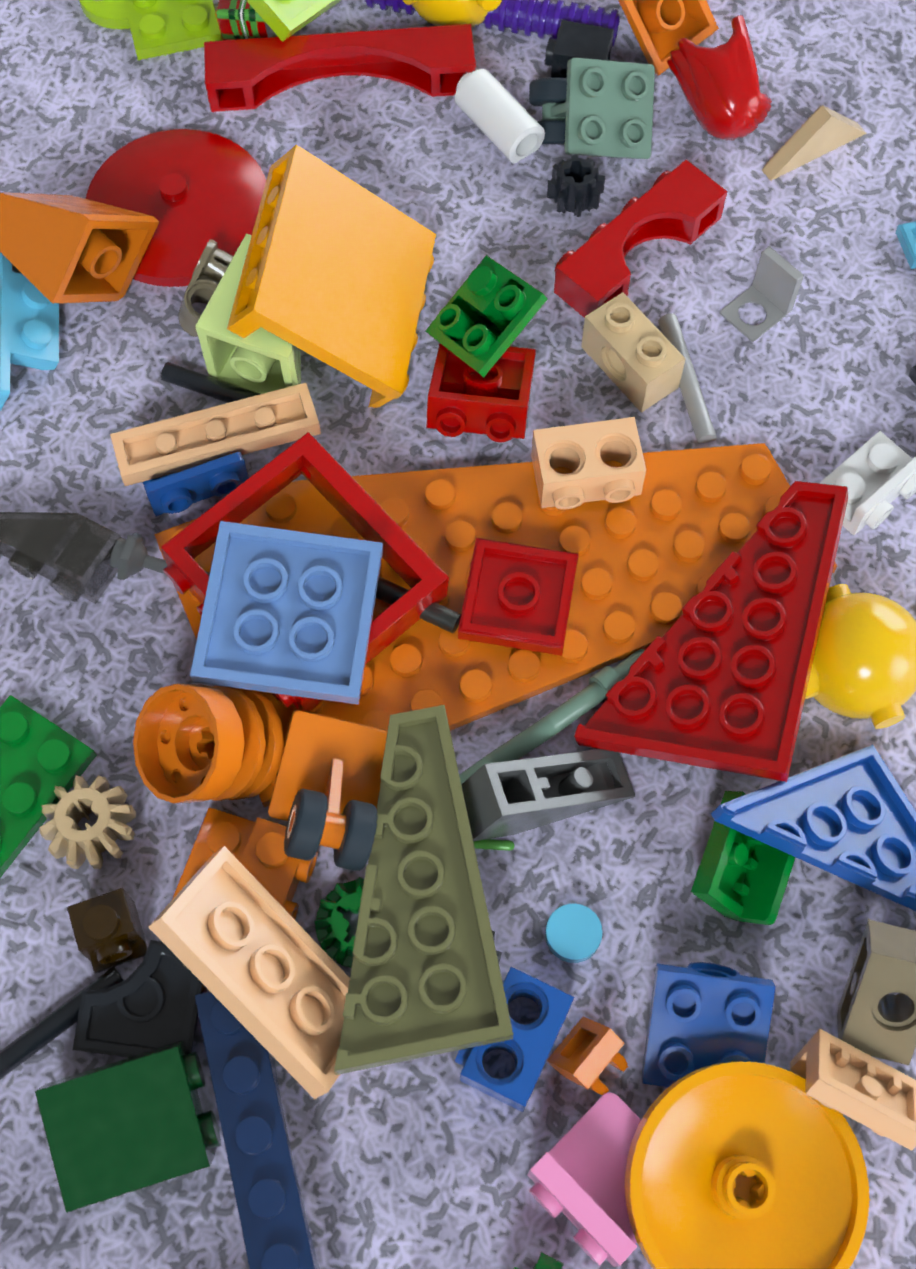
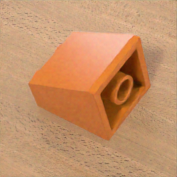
(73, 245)

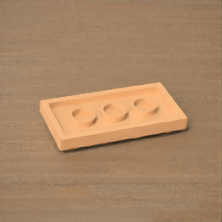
(260, 967)

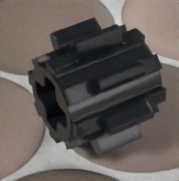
(575, 185)

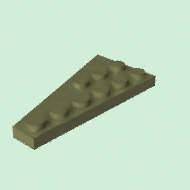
(423, 937)

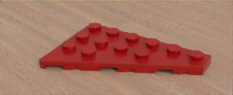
(739, 660)

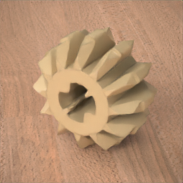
(66, 835)

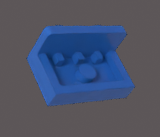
(182, 489)

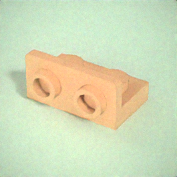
(859, 1087)

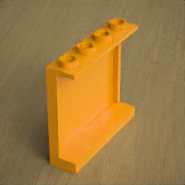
(335, 274)

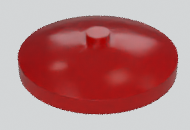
(195, 189)

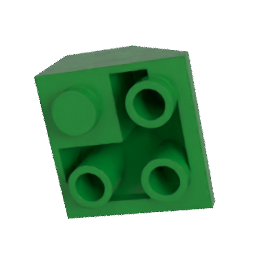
(486, 315)

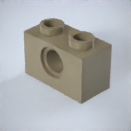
(867, 1013)

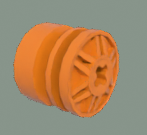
(207, 743)

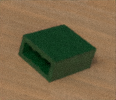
(127, 1125)

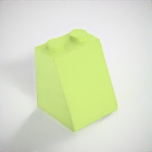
(255, 362)

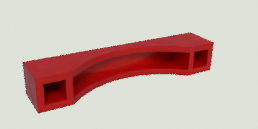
(251, 71)

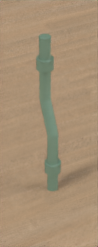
(559, 718)

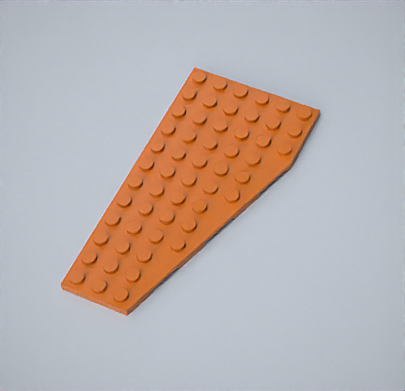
(630, 582)

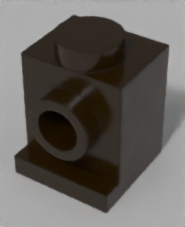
(108, 930)

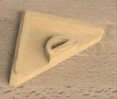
(817, 136)

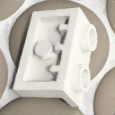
(874, 479)

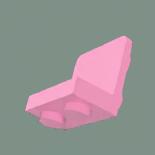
(587, 1180)

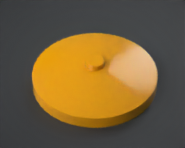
(745, 1175)

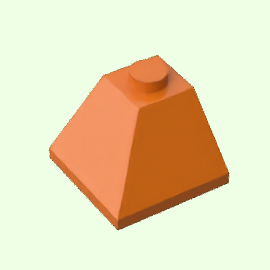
(663, 23)

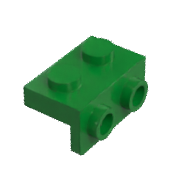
(741, 874)

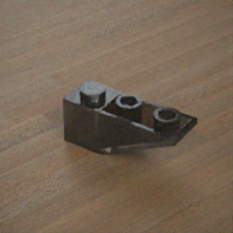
(62, 549)

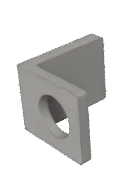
(773, 288)

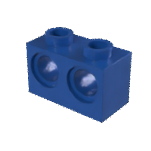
(529, 1044)

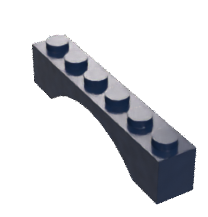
(256, 1142)

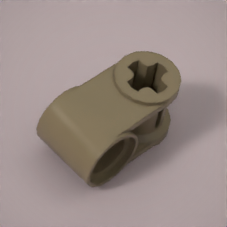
(203, 284)

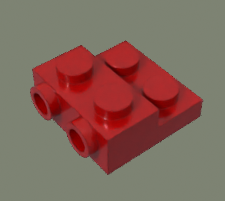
(476, 404)

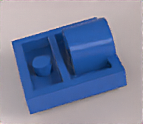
(704, 1019)

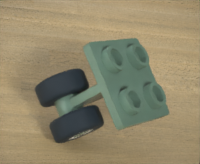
(598, 108)

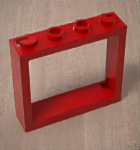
(361, 511)

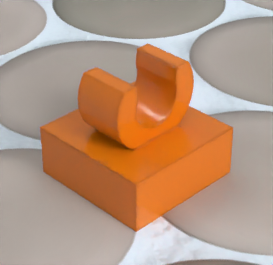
(587, 1053)

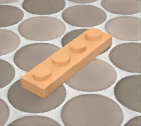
(214, 433)

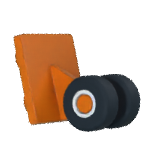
(329, 787)

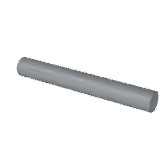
(689, 383)

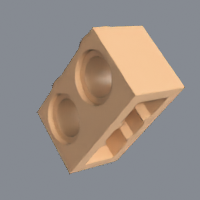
(584, 451)

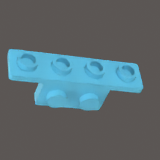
(26, 327)

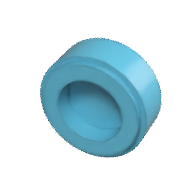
(573, 933)

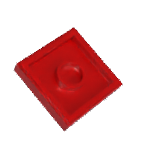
(518, 596)

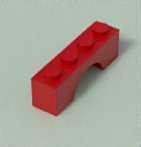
(676, 208)

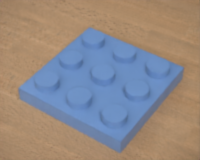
(287, 613)

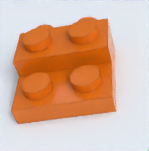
(258, 848)

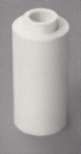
(498, 115)

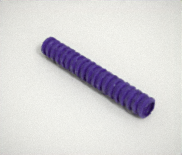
(529, 15)

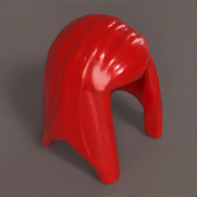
(722, 84)

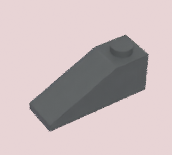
(542, 790)

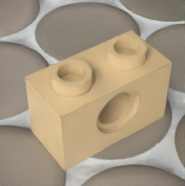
(632, 352)

